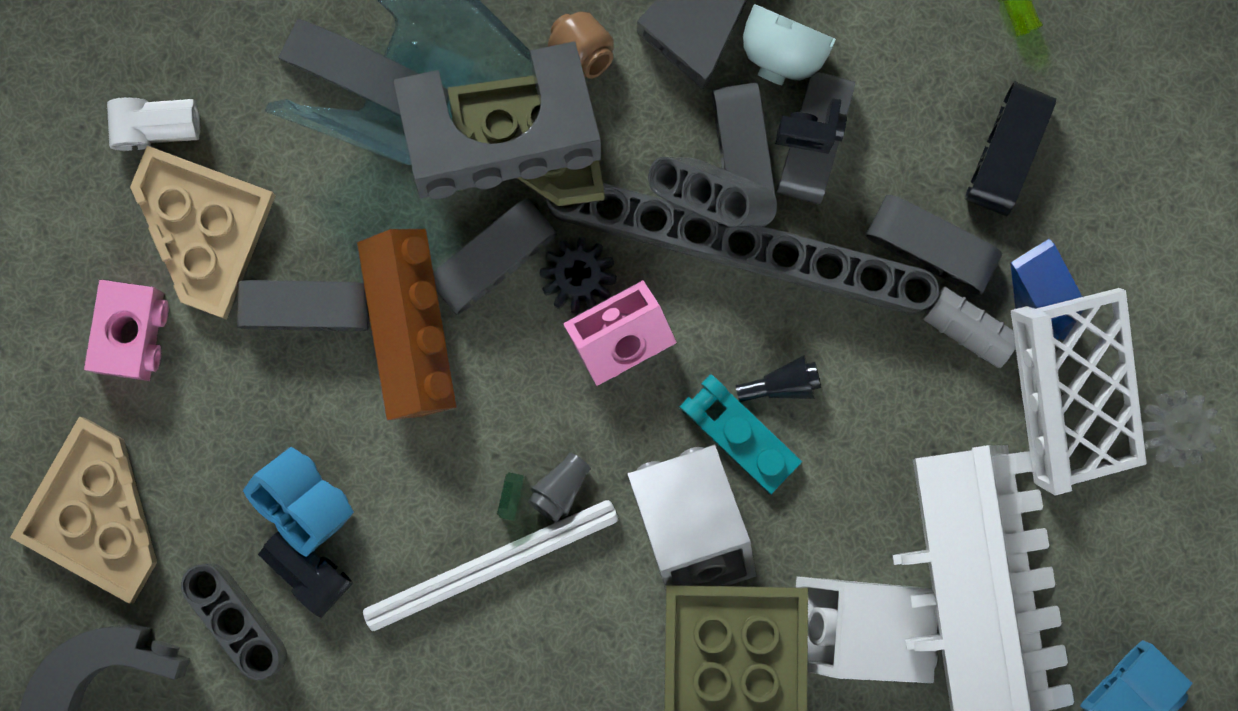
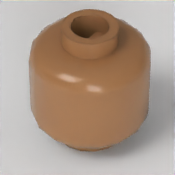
(592, 41)

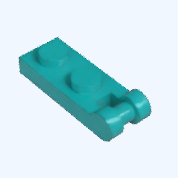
(742, 435)

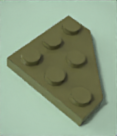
(506, 110)

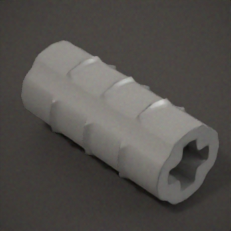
(971, 327)

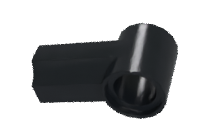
(312, 577)

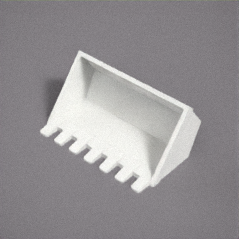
(985, 582)

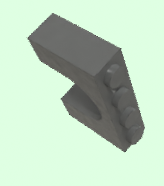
(450, 161)

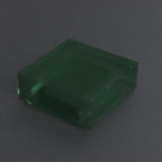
(511, 496)

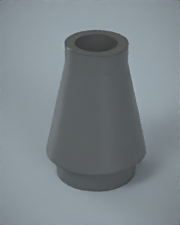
(558, 489)

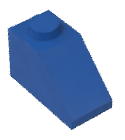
(1044, 280)

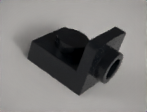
(805, 133)

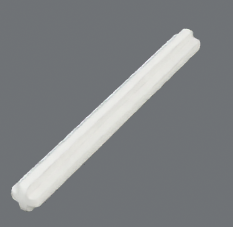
(490, 565)

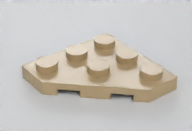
(201, 226)
(91, 514)

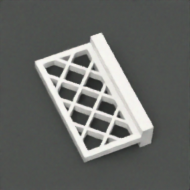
(1042, 394)

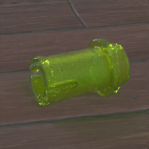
(1022, 16)

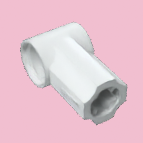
(144, 122)

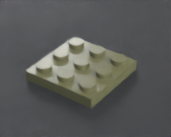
(736, 648)

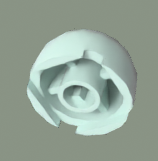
(784, 46)

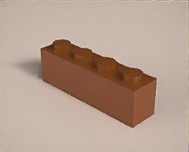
(406, 323)

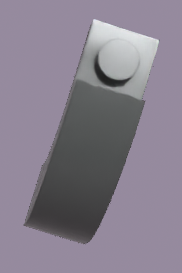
(69, 669)

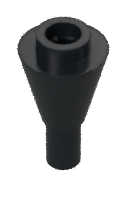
(792, 381)

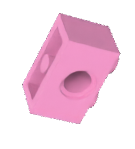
(114, 307)
(620, 332)

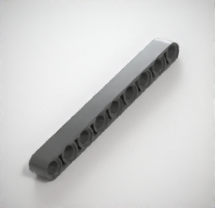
(760, 259)

